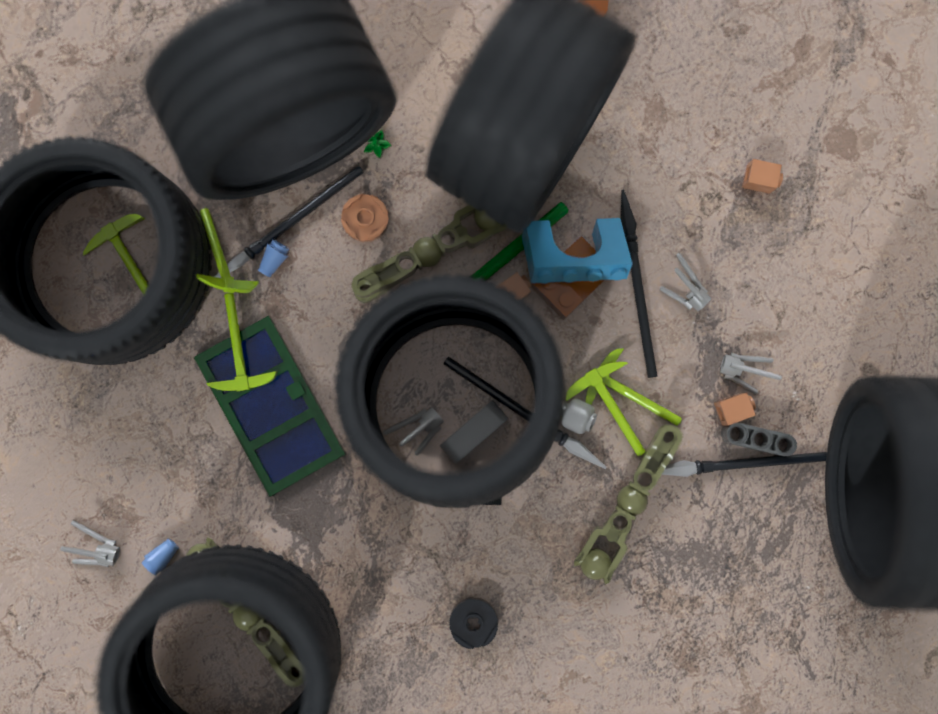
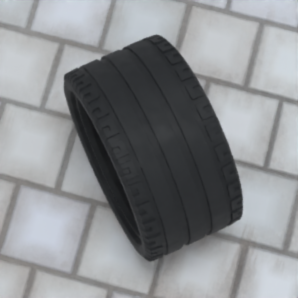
(267, 94)
(526, 106)
(39, 183)
(430, 305)
(886, 491)
(230, 575)

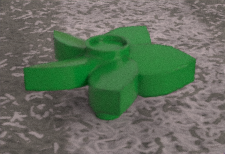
(377, 144)

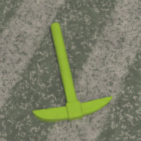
(111, 233)
(226, 282)
(594, 378)
(242, 381)
(629, 393)

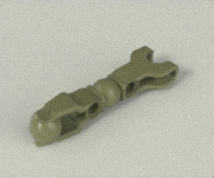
(424, 253)
(630, 502)
(277, 649)

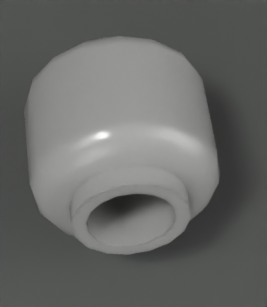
(578, 416)

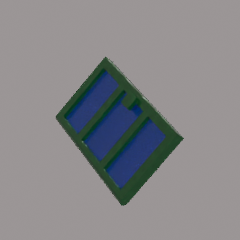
(276, 422)

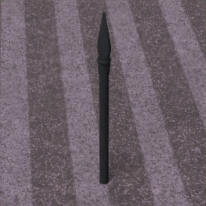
(629, 226)

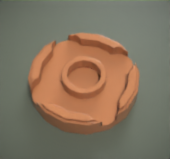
(365, 217)

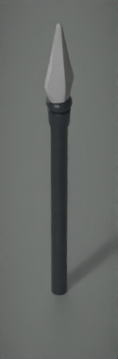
(259, 245)
(573, 446)
(688, 468)

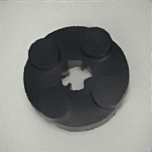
(486, 617)

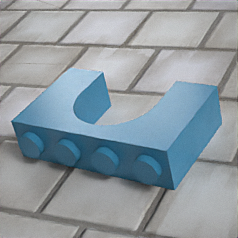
(550, 264)

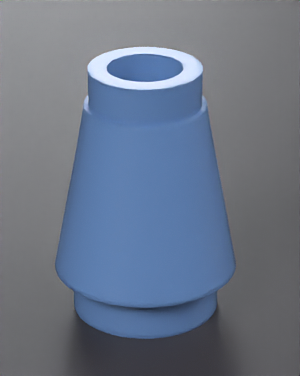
(273, 257)
(160, 557)

